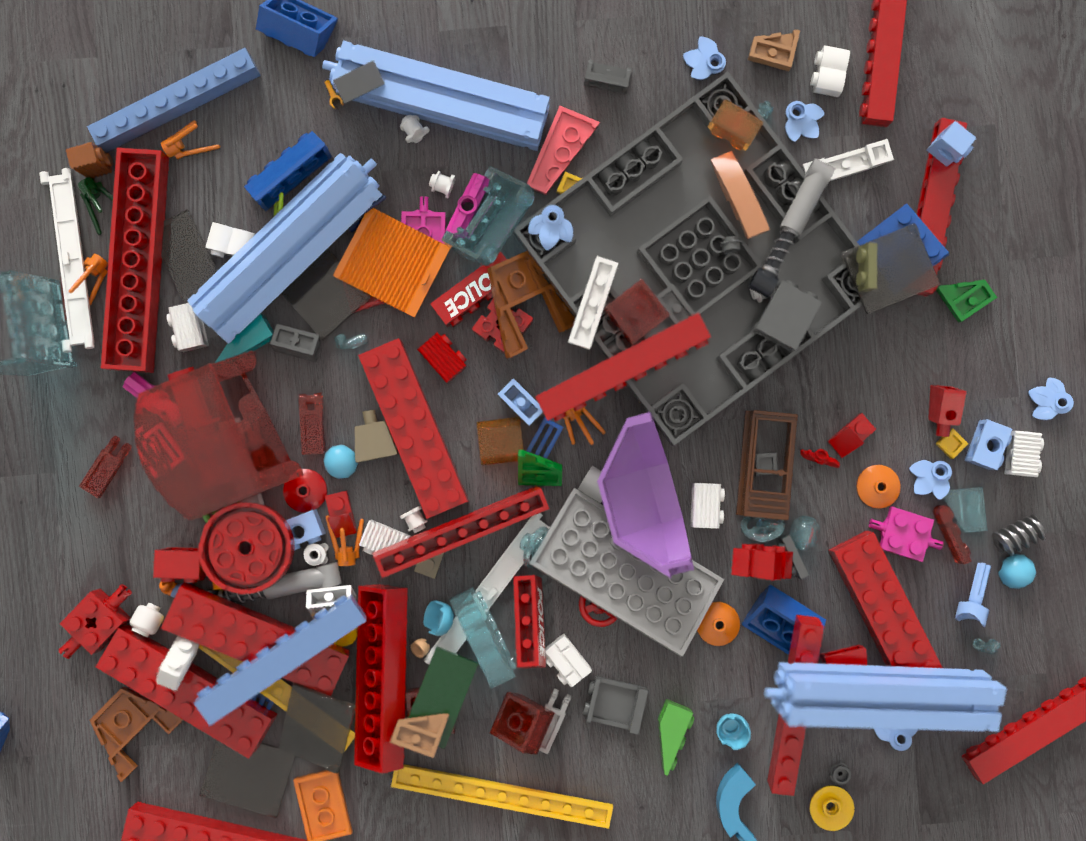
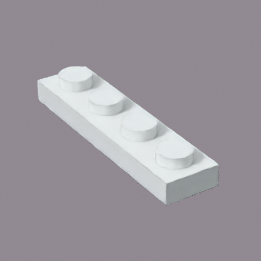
(593, 302)

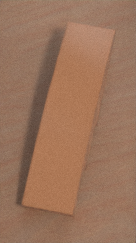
(740, 195)

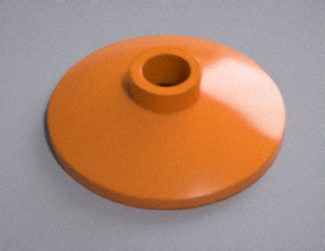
(868, 486)
(731, 624)

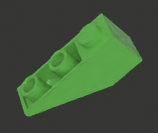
(672, 725)

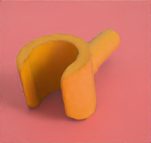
(332, 94)

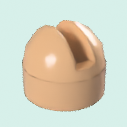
(420, 648)

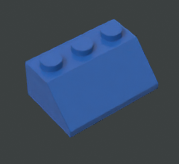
(296, 24)
(774, 617)

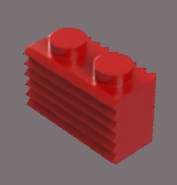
(442, 357)

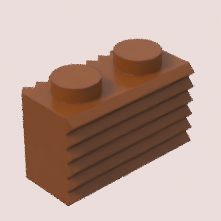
(89, 160)

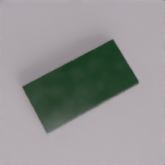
(444, 688)

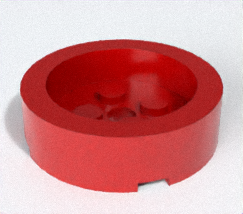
(270, 552)

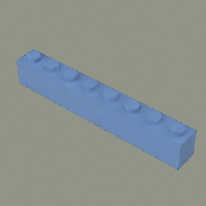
(174, 100)
(280, 659)

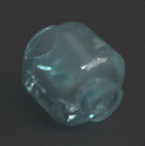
(804, 532)

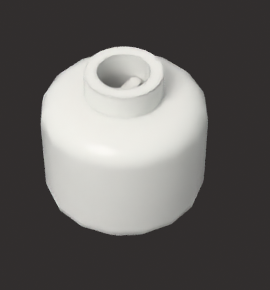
(146, 619)

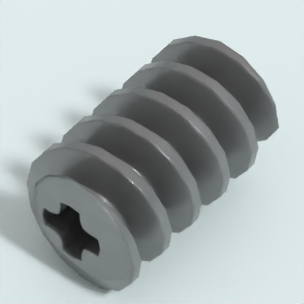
(1019, 534)

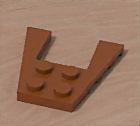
(516, 282)

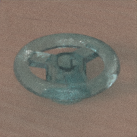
(763, 529)
(530, 544)

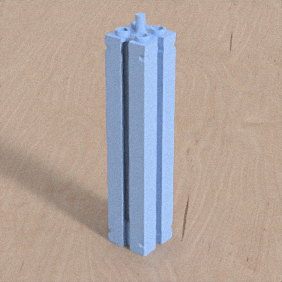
(447, 96)
(286, 246)
(886, 697)

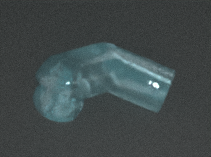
(765, 109)
(351, 343)
(990, 647)

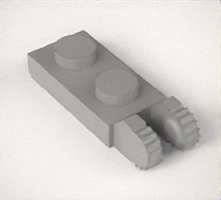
(556, 721)

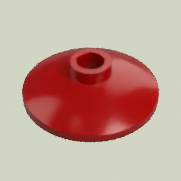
(315, 493)

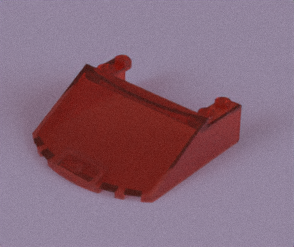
(194, 443)

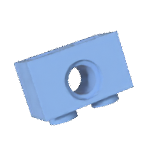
(952, 144)
(520, 402)
(978, 452)
(312, 527)

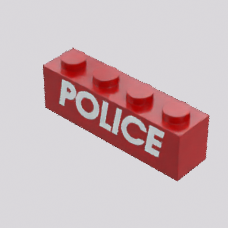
(465, 295)
(529, 622)

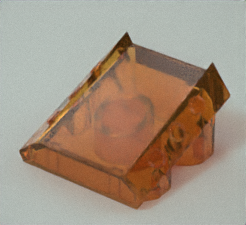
(499, 440)

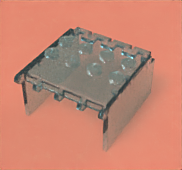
(34, 324)

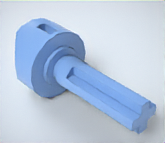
(973, 609)

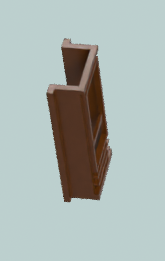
(765, 503)

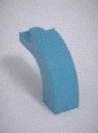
(729, 795)

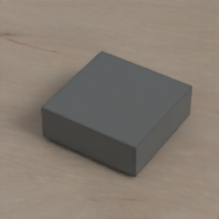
(766, 461)

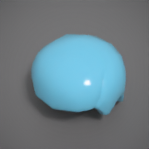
(340, 461)
(1017, 571)
(438, 618)
(733, 731)

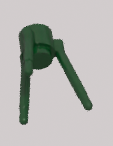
(90, 192)

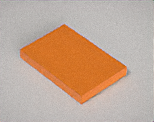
(322, 806)

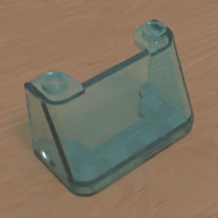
(494, 221)

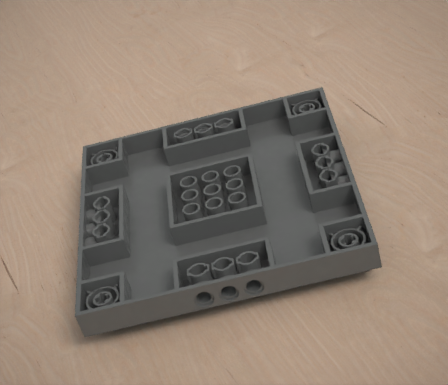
(664, 222)

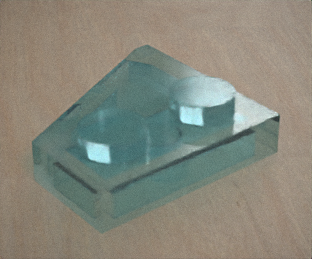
(968, 508)

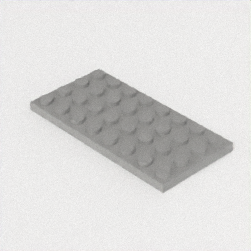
(587, 561)

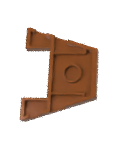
(122, 720)

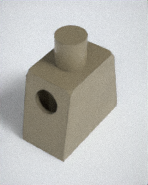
(373, 439)

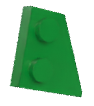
(966, 297)
(538, 470)

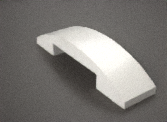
(858, 160)

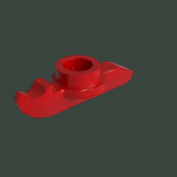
(820, 457)

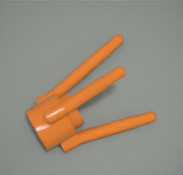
(173, 145)
(93, 266)
(576, 416)
(346, 554)

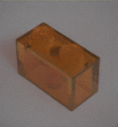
(735, 125)

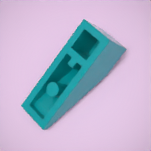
(250, 338)

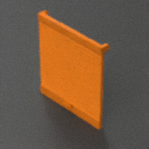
(391, 262)

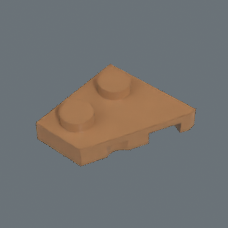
(774, 50)
(420, 733)

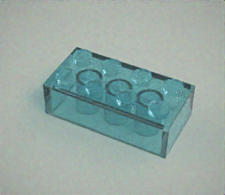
(484, 641)

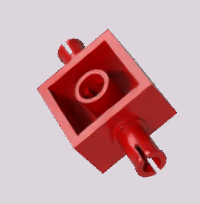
(81, 621)

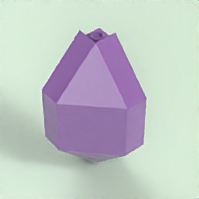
(643, 499)

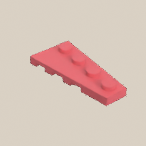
(560, 147)

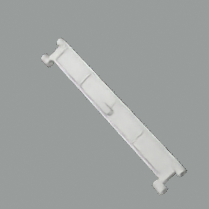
(70, 259)
(492, 585)

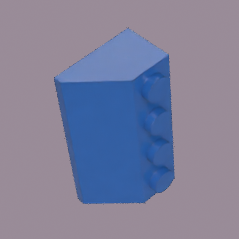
(288, 170)

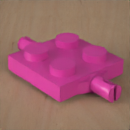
(426, 221)
(906, 534)

